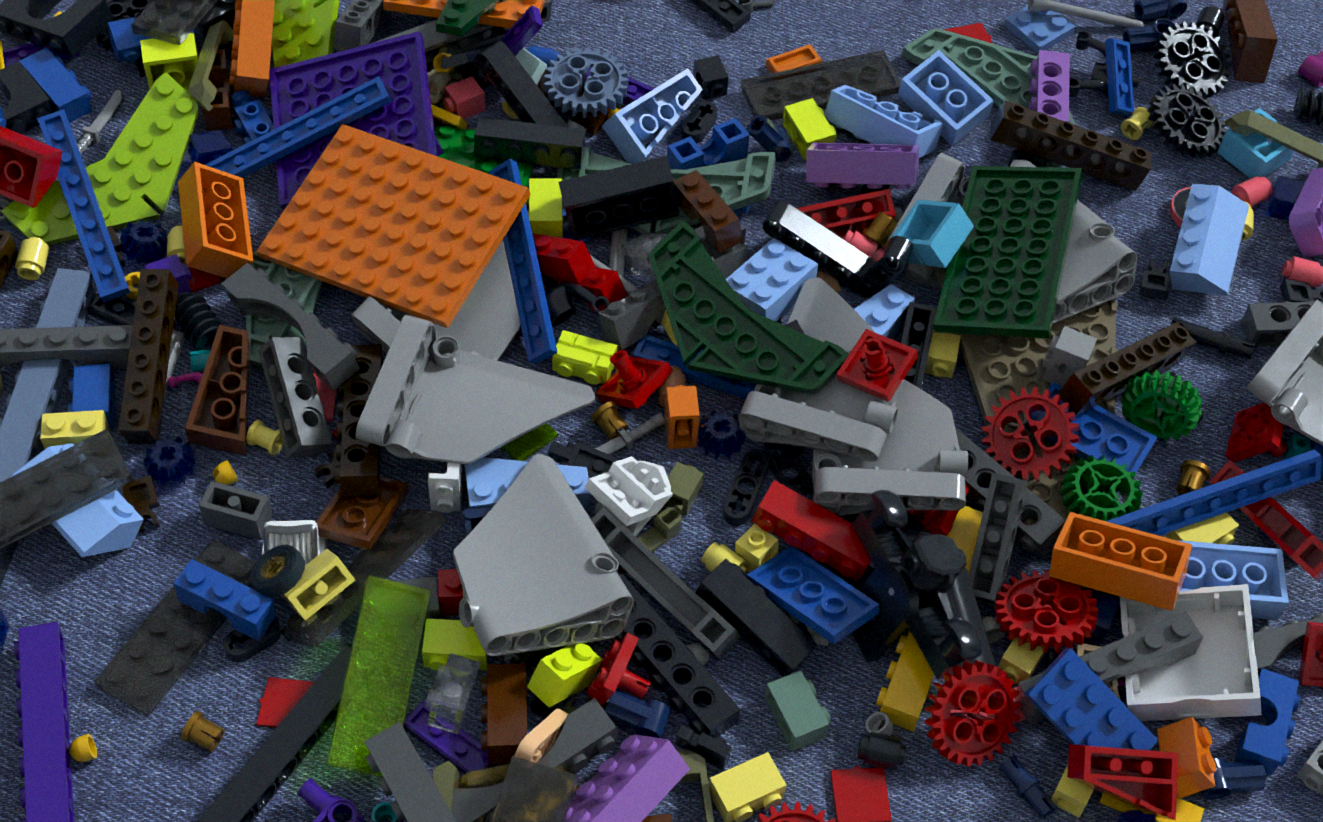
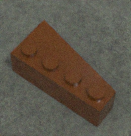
(1250, 38)
(221, 402)

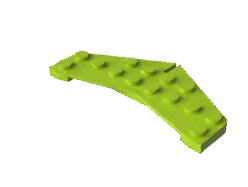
(303, 30)
(136, 167)

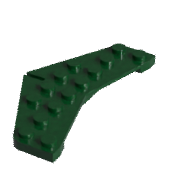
(735, 339)

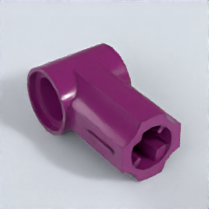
(1313, 69)

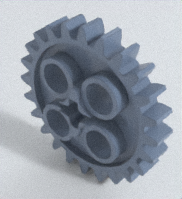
(602, 89)

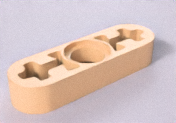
(542, 737)

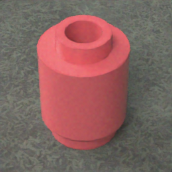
(1253, 190)
(861, 242)
(1303, 271)

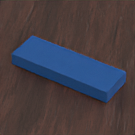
(1119, 77)

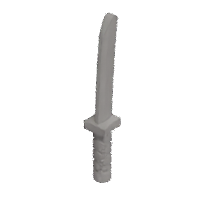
(91, 133)
(626, 439)

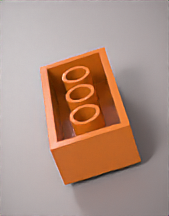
(252, 46)
(214, 220)
(1120, 561)

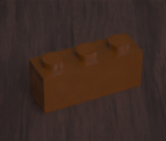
(504, 711)

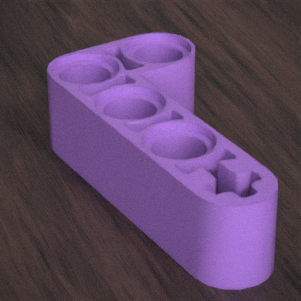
(1307, 216)

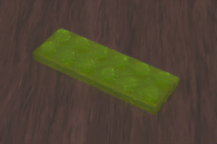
(378, 669)

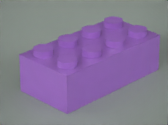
(862, 164)
(629, 782)

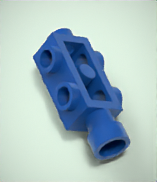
(250, 116)

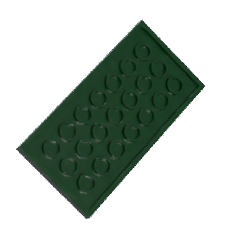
(1014, 256)

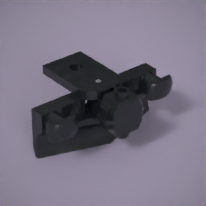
(918, 585)

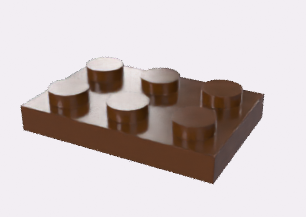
(361, 518)

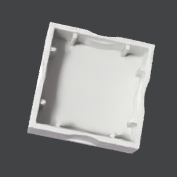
(1216, 679)

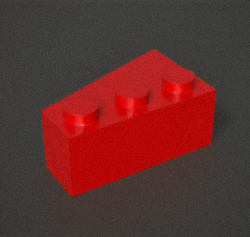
(1131, 775)

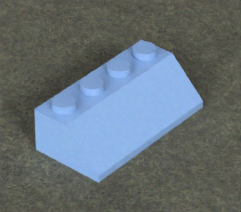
(1208, 241)
(98, 526)
(1240, 565)

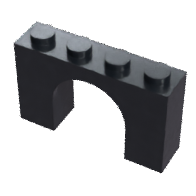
(61, 33)
(25, 99)

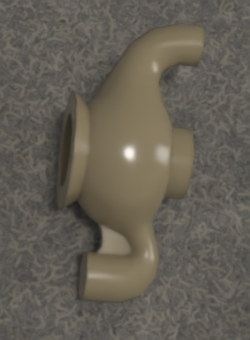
(438, 81)

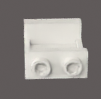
(447, 488)

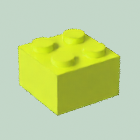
(167, 57)

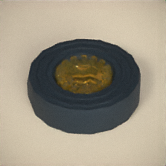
(277, 571)

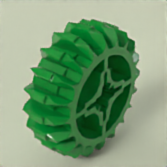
(1162, 405)
(1101, 483)

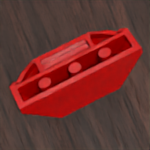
(851, 212)

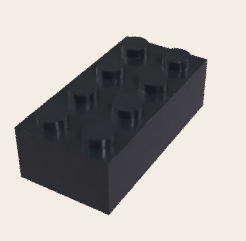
(619, 198)

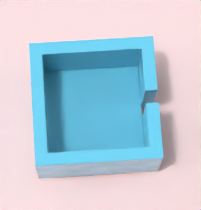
(1253, 152)
(934, 231)

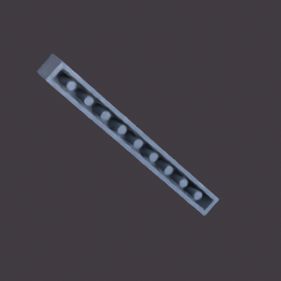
(42, 380)

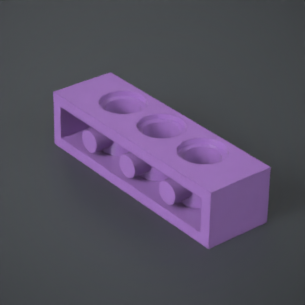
(1050, 84)

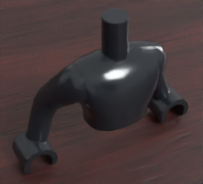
(1099, 74)
(560, 302)

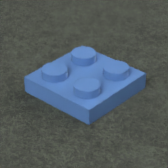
(1039, 29)

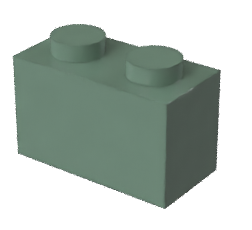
(797, 710)

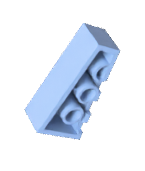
(647, 119)
(880, 121)
(886, 311)
(491, 477)

